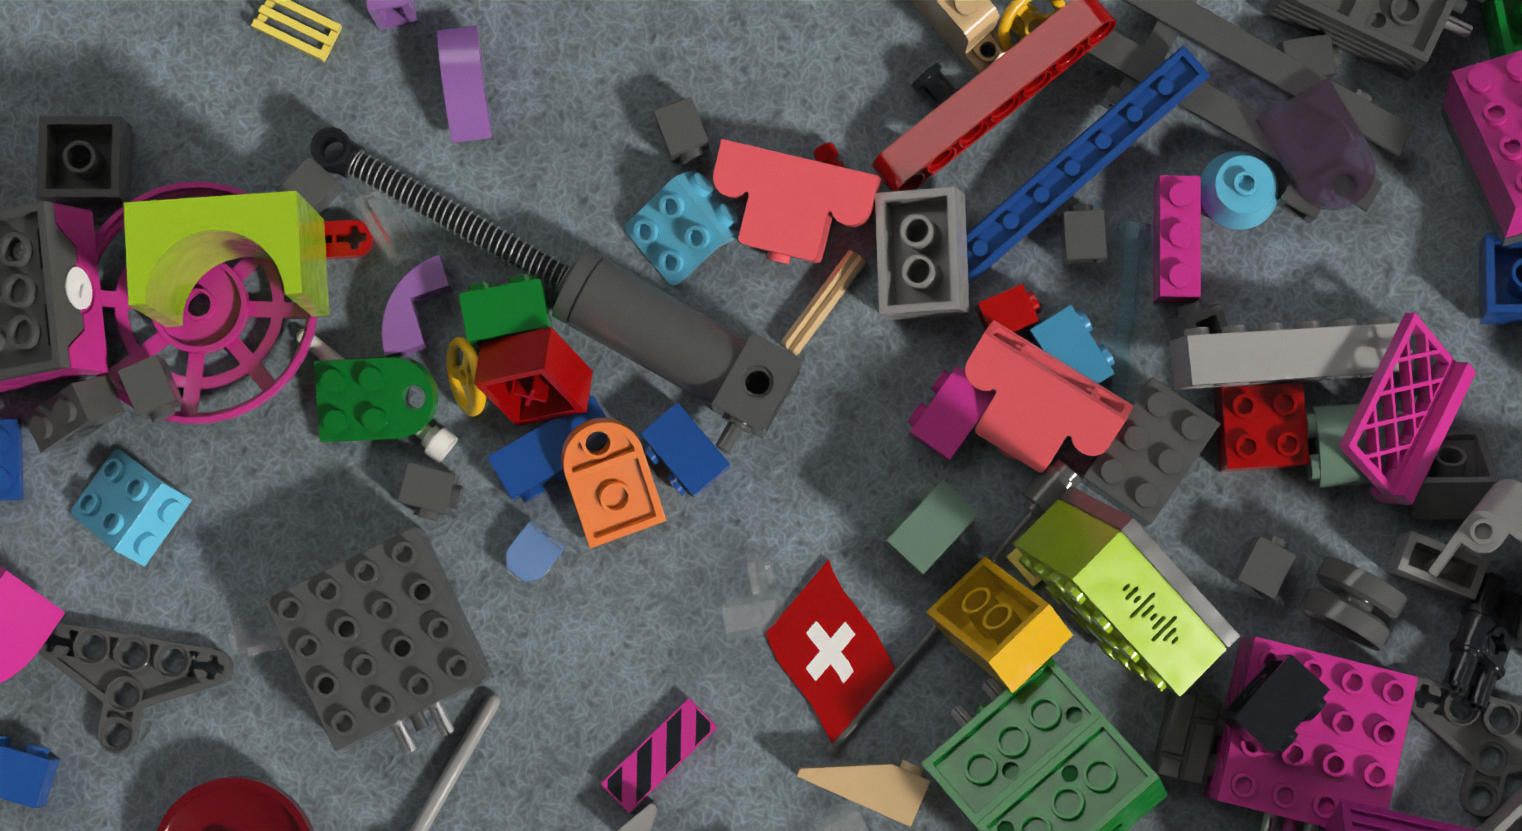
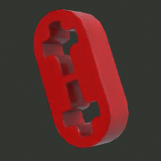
(344, 250)

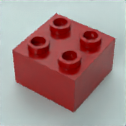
(533, 376)
(1261, 427)

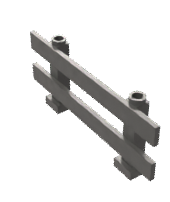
(1225, 111)

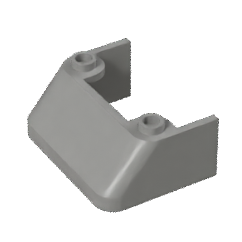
(1488, 524)

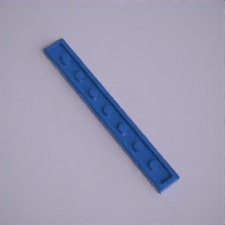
(1082, 160)

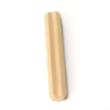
(823, 302)

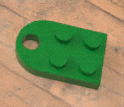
(369, 398)

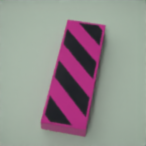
(658, 755)

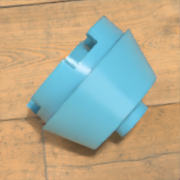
(1239, 190)

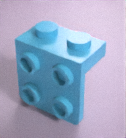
(683, 226)
(129, 507)

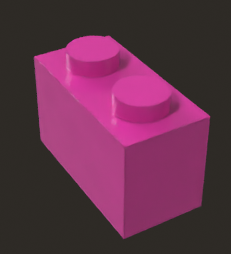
(950, 414)

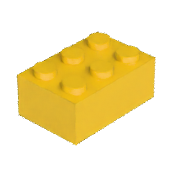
(999, 624)

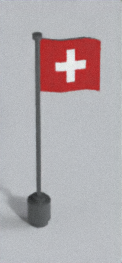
(836, 651)

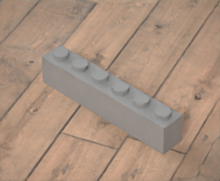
(1281, 354)

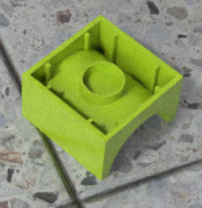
(184, 238)

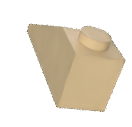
(880, 786)

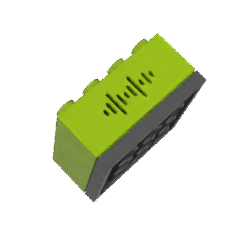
(1125, 591)

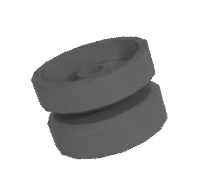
(1352, 603)

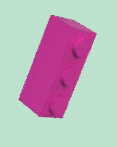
(1176, 239)

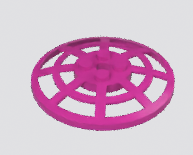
(213, 330)

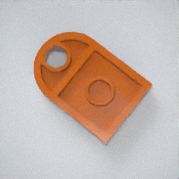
(610, 484)

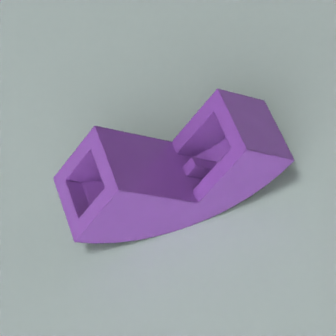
(464, 84)
(401, 324)

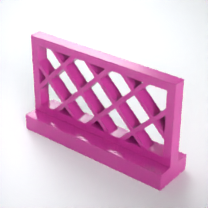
(1424, 420)

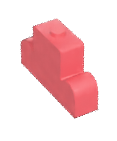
(792, 199)
(1039, 401)

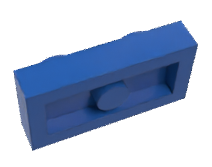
(11, 460)

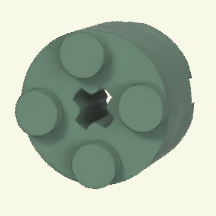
(1328, 462)

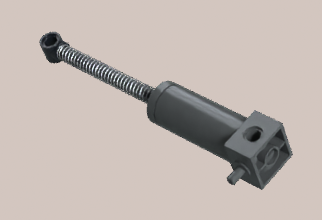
(610, 305)

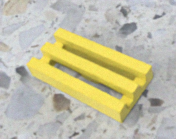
(267, 11)

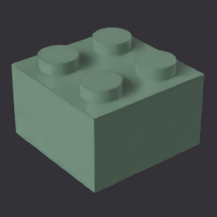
(930, 528)

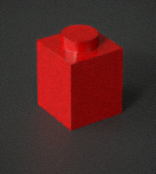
(1011, 308)

